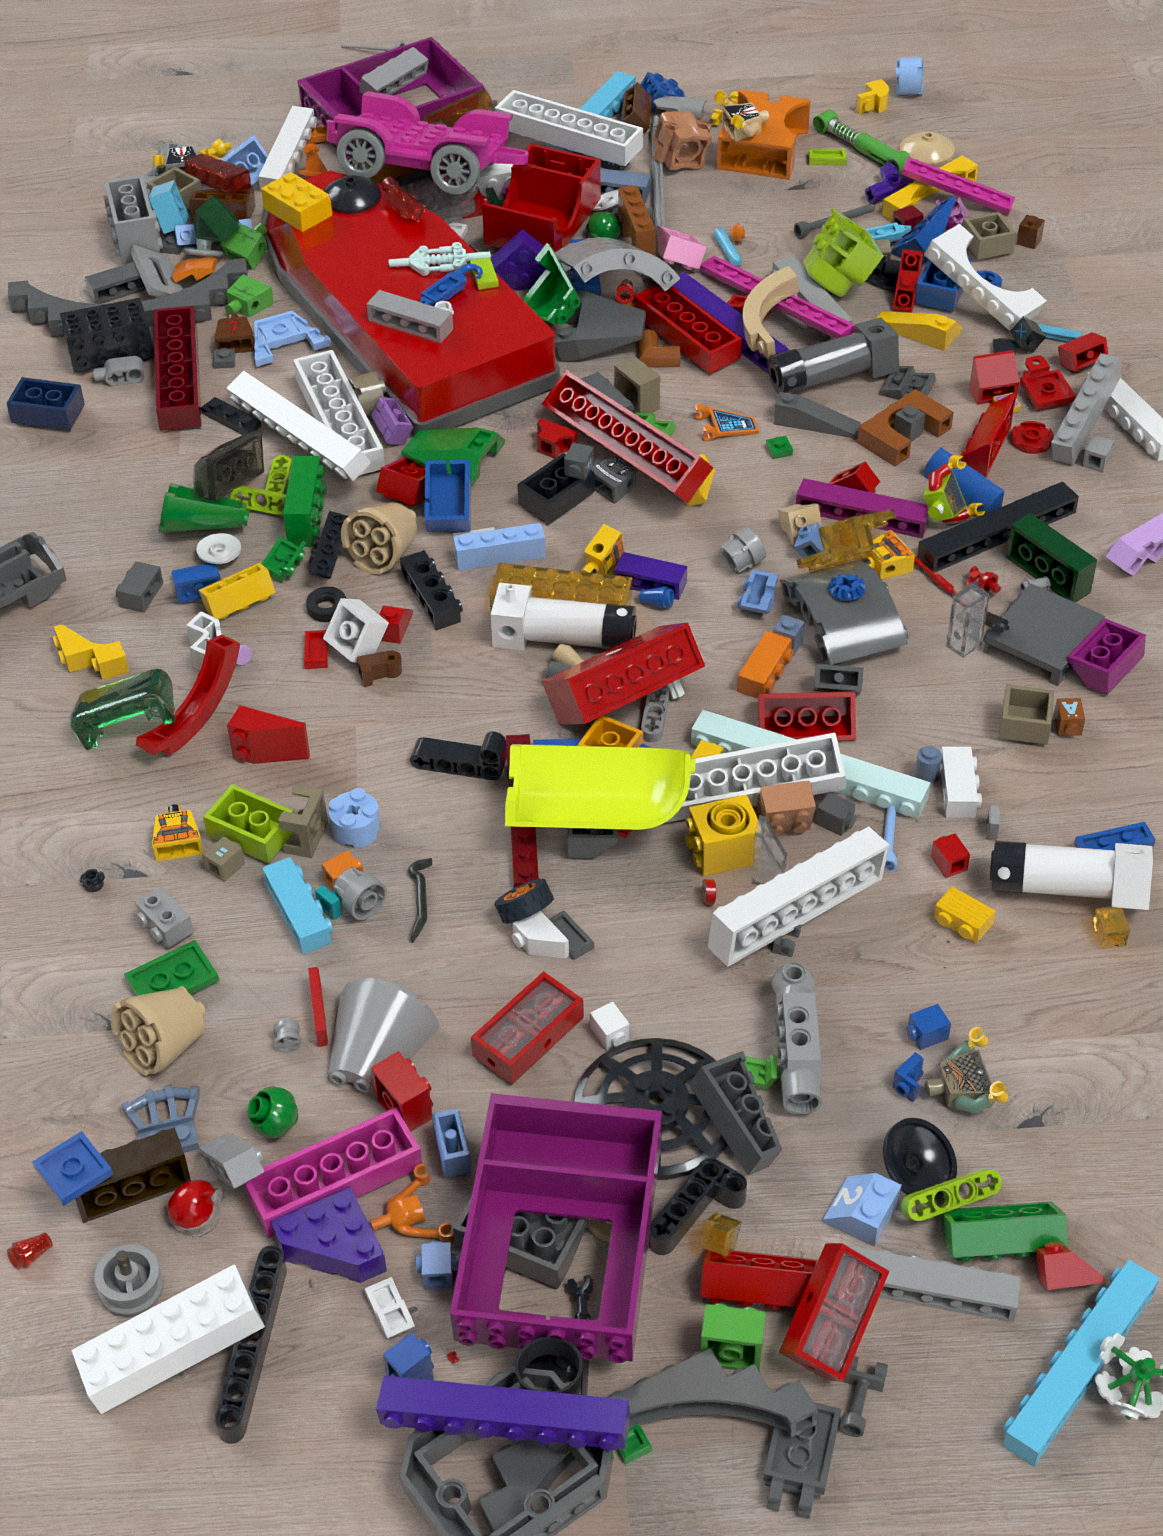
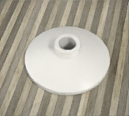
(607, 201)
(218, 548)

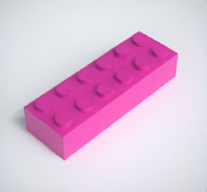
(354, 1158)

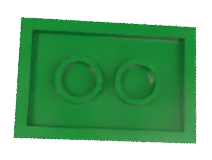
(180, 967)

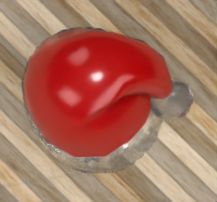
(194, 1208)

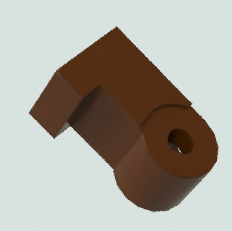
(379, 666)

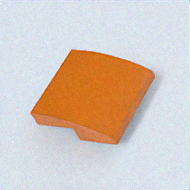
(197, 266)

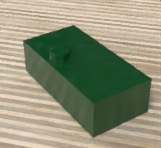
(1049, 554)

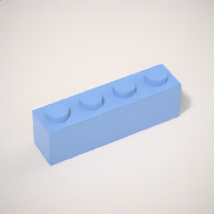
(499, 546)

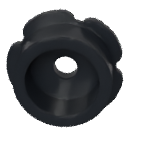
(92, 880)

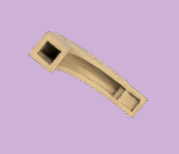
(759, 302)

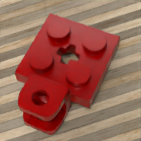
(1040, 378)

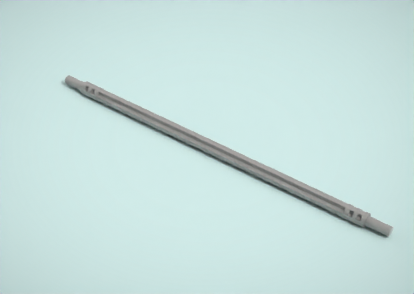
(658, 185)

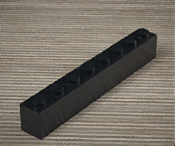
(994, 527)

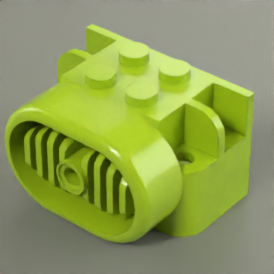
(842, 255)

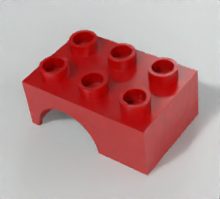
(545, 198)

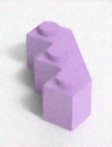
(1138, 545)

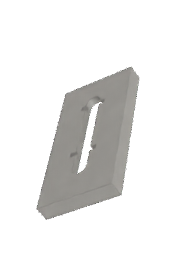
(143, 261)

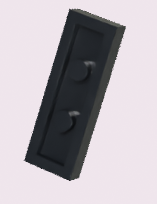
(230, 416)

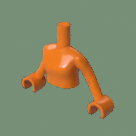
(406, 1211)

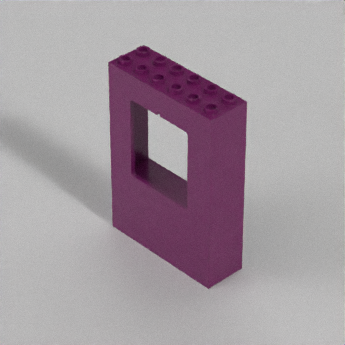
(338, 88)
(563, 1164)

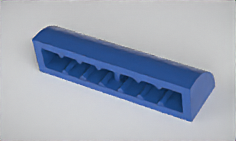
(973, 485)

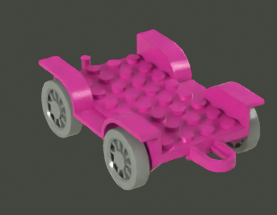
(393, 134)

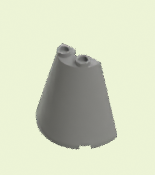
(373, 1024)

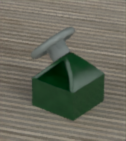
(212, 223)

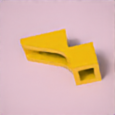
(81, 653)

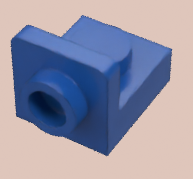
(907, 1077)

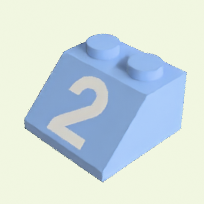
(864, 1206)

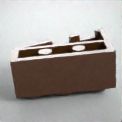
(240, 204)

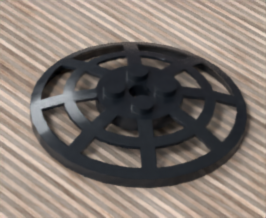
(658, 1084)

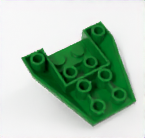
(453, 445)

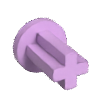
(244, 655)

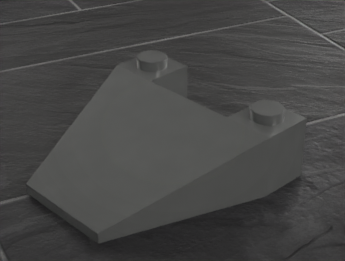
(601, 327)

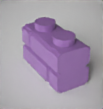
(392, 421)

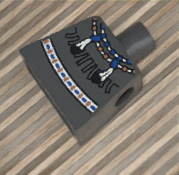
(614, 478)

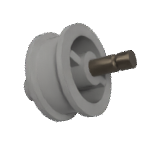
(128, 1279)

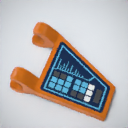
(725, 423)

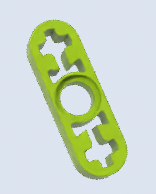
(276, 472)
(254, 505)

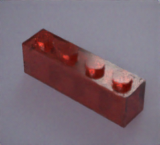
(218, 173)

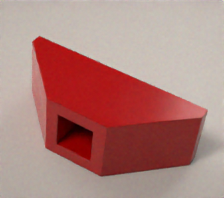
(907, 280)

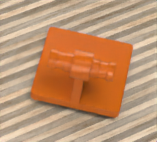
(313, 162)

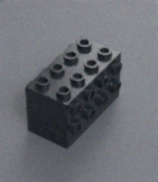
(106, 333)

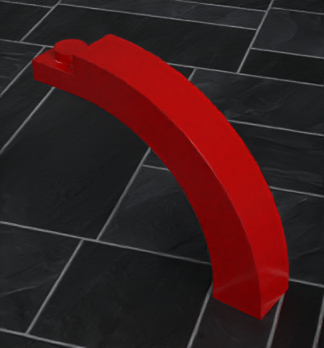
(201, 701)

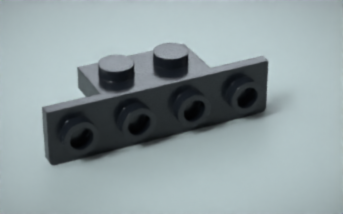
(327, 546)

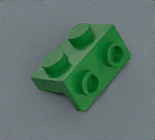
(282, 558)

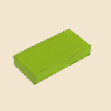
(827, 156)
(489, 277)

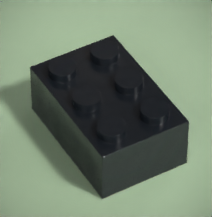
(552, 493)

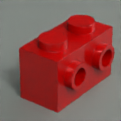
(1082, 351)

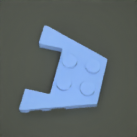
(283, 330)

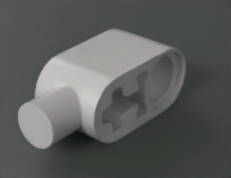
(121, 371)

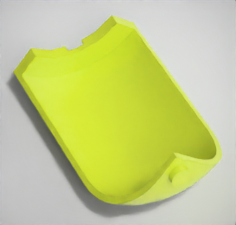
(596, 786)

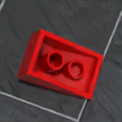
(402, 481)
(266, 737)

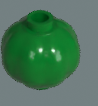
(603, 226)
(272, 1112)

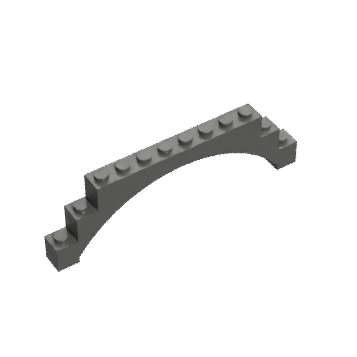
(202, 295)
(682, 1389)

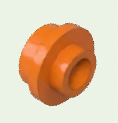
(737, 232)

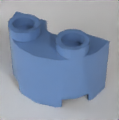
(759, 592)

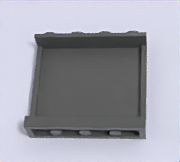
(1044, 630)

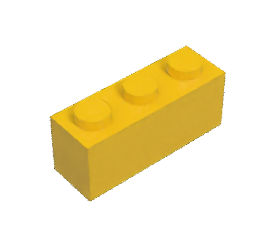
(237, 591)

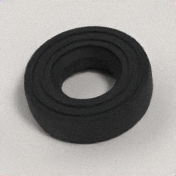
(323, 594)

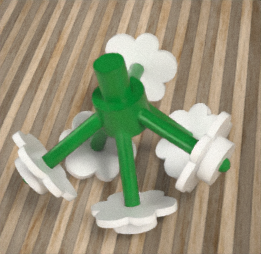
(1136, 1367)

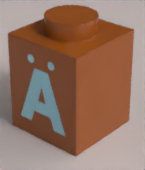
(1069, 717)

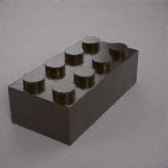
(140, 1173)

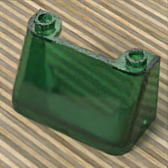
(136, 695)

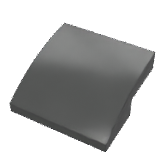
(907, 380)

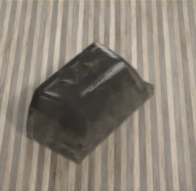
(229, 466)

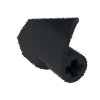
(885, 274)

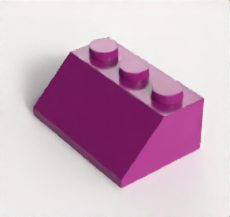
(1107, 655)

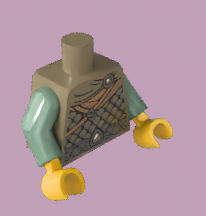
(965, 1079)

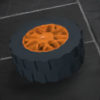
(524, 901)

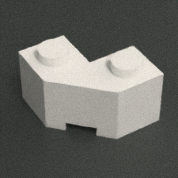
(200, 630)

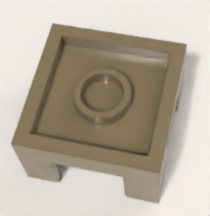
(308, 822)

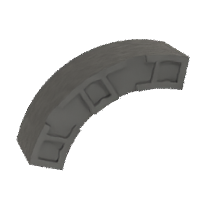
(842, 626)

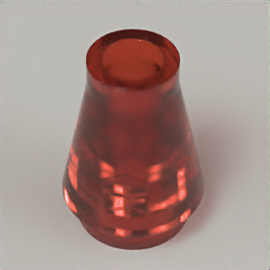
(28, 1250)

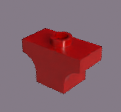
(554, 438)

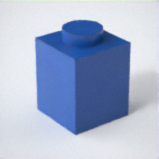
(928, 1027)

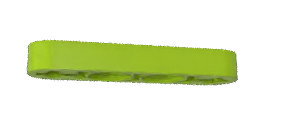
(951, 1194)

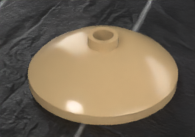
(928, 147)

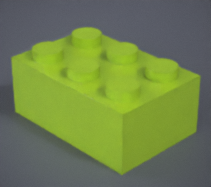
(249, 821)

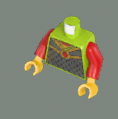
(944, 495)

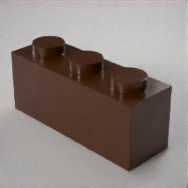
(637, 107)

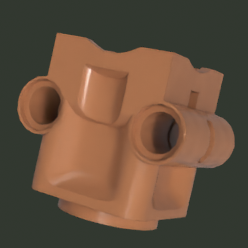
(681, 140)

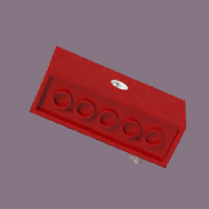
(624, 674)

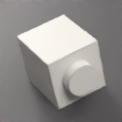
(609, 1026)

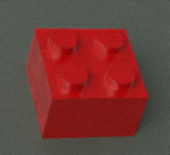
(402, 1088)

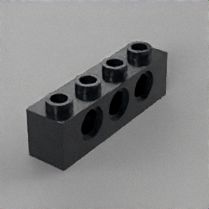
(431, 590)

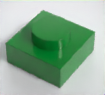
(779, 447)

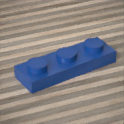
(1105, 840)

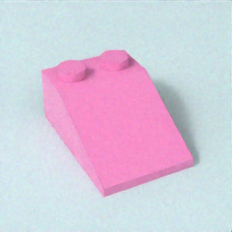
(680, 248)

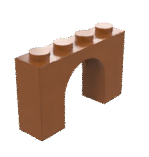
(635, 219)
(889, 444)

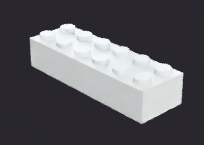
(167, 1339)

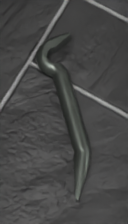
(421, 899)

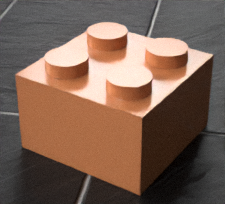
(787, 806)

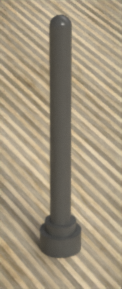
(803, 228)

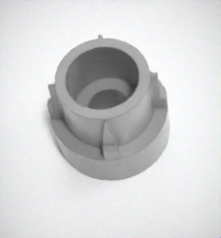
(743, 550)
(360, 893)

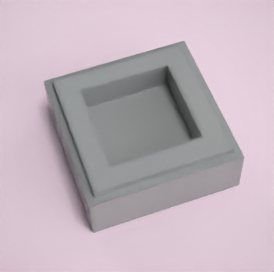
(993, 822)

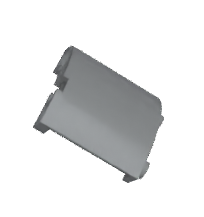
(606, 254)

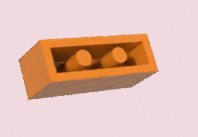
(765, 664)

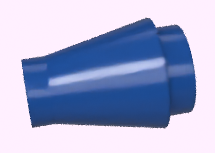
(658, 597)

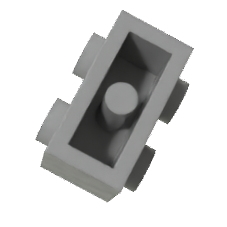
(163, 917)

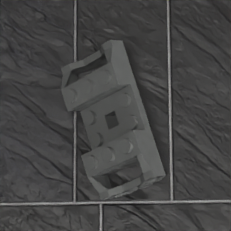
(20, 578)

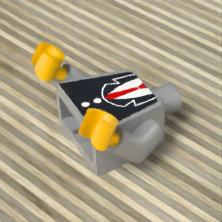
(176, 156)

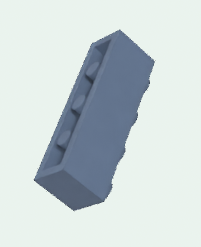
(615, 179)

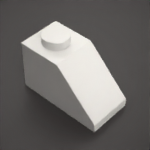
(540, 937)

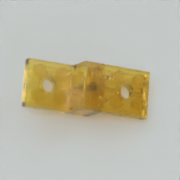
(846, 540)

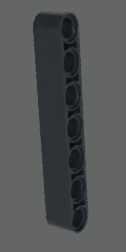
(251, 1354)

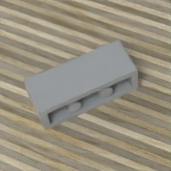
(232, 1159)

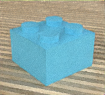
(168, 206)

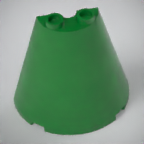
(553, 293)
(189, 512)

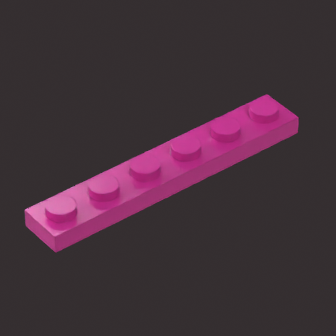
(958, 185)

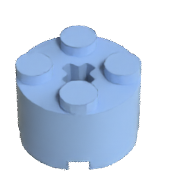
(910, 76)
(354, 818)

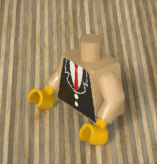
(740, 119)

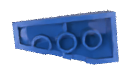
(926, 230)

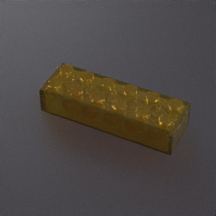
(565, 584)

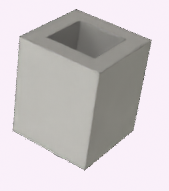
(1098, 453)

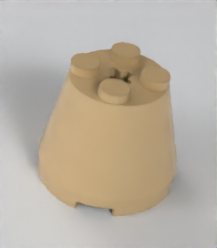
(379, 536)
(157, 1027)

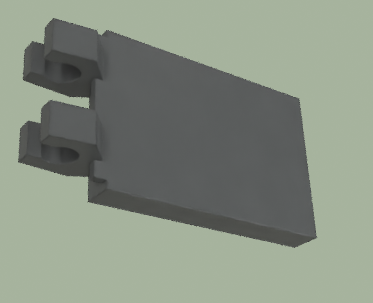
(802, 1461)

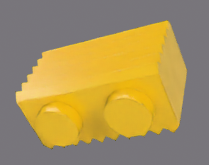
(964, 914)

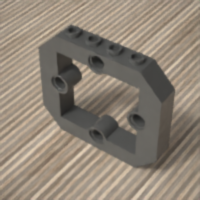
(563, 1503)

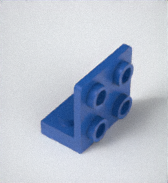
(658, 86)
(192, 579)

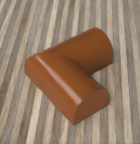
(656, 355)

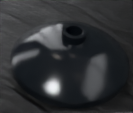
(353, 194)
(925, 1149)

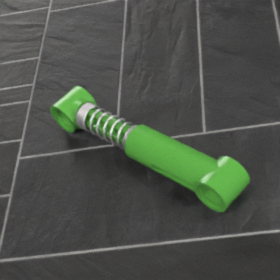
(864, 143)

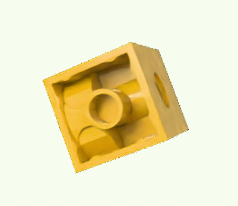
(722, 835)

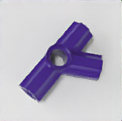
(890, 183)

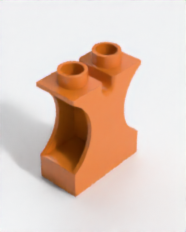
(773, 149)

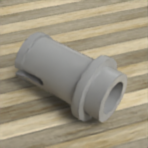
(1040, 582)

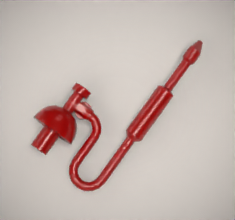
(986, 581)

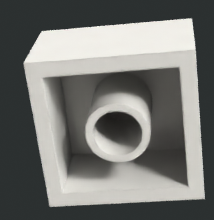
(355, 629)

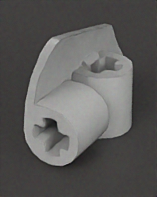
(674, 103)

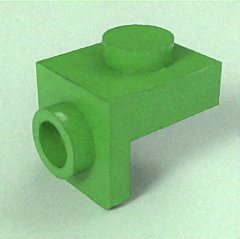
(763, 1071)

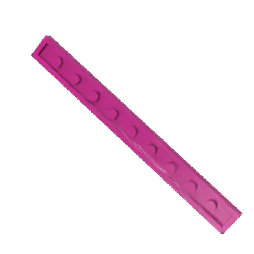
(792, 305)

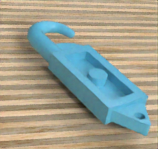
(889, 232)

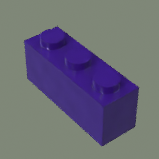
(652, 573)

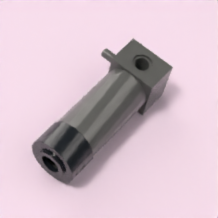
(870, 349)

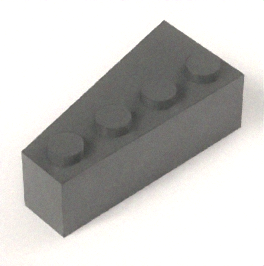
(737, 1111)

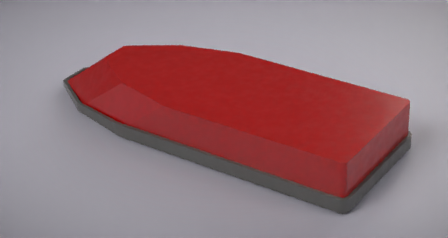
(484, 364)

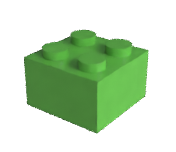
(733, 1335)

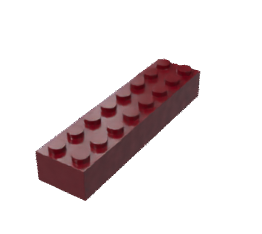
(177, 368)

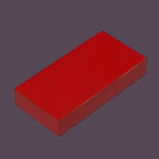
(315, 650)

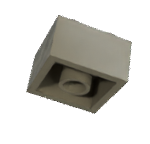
(991, 235)

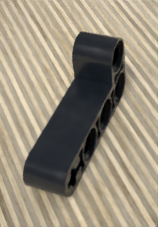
(462, 758)
(692, 1207)

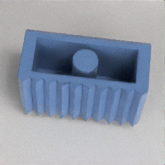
(451, 1143)

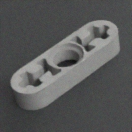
(658, 721)

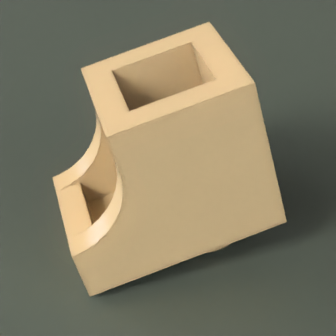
(796, 517)

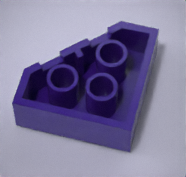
(517, 261)
(331, 1238)

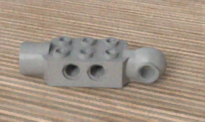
(798, 1038)

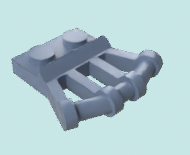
(184, 1125)

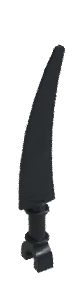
(581, 1296)

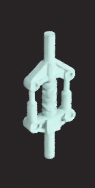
(421, 260)

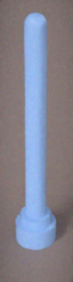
(891, 860)

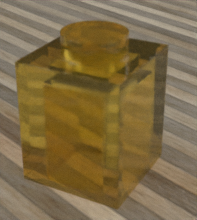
(1111, 927)
(720, 1234)

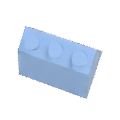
(248, 155)

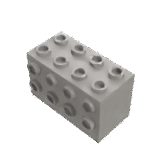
(131, 216)

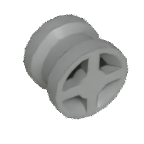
(287, 1035)

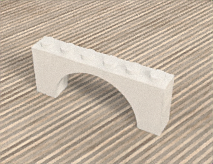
(1008, 307)

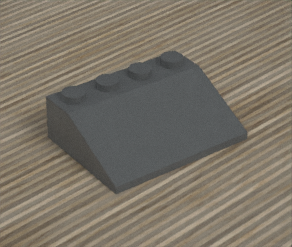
(538, 1245)

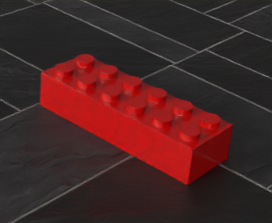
(690, 327)

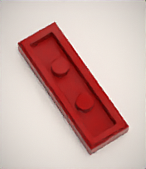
(318, 1006)

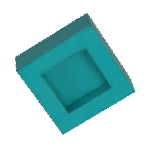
(329, 901)

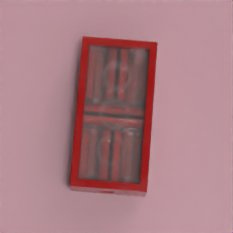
(527, 1027)
(834, 1312)

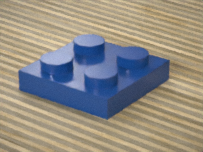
(72, 1168)

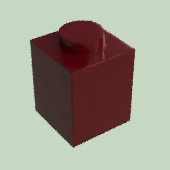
(908, 216)

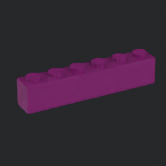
(844, 502)

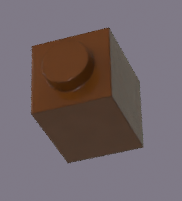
(1030, 231)

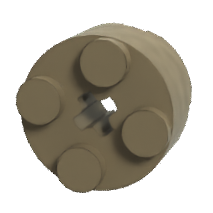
(368, 390)

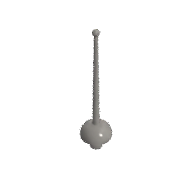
(398, 44)

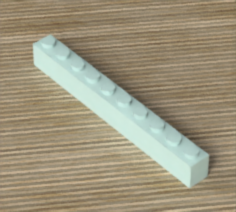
(863, 779)

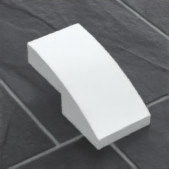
(389, 1308)

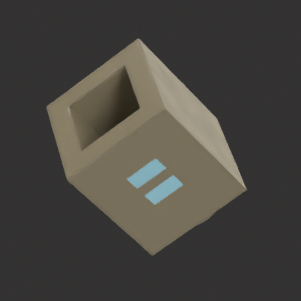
(224, 858)

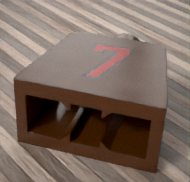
(234, 333)

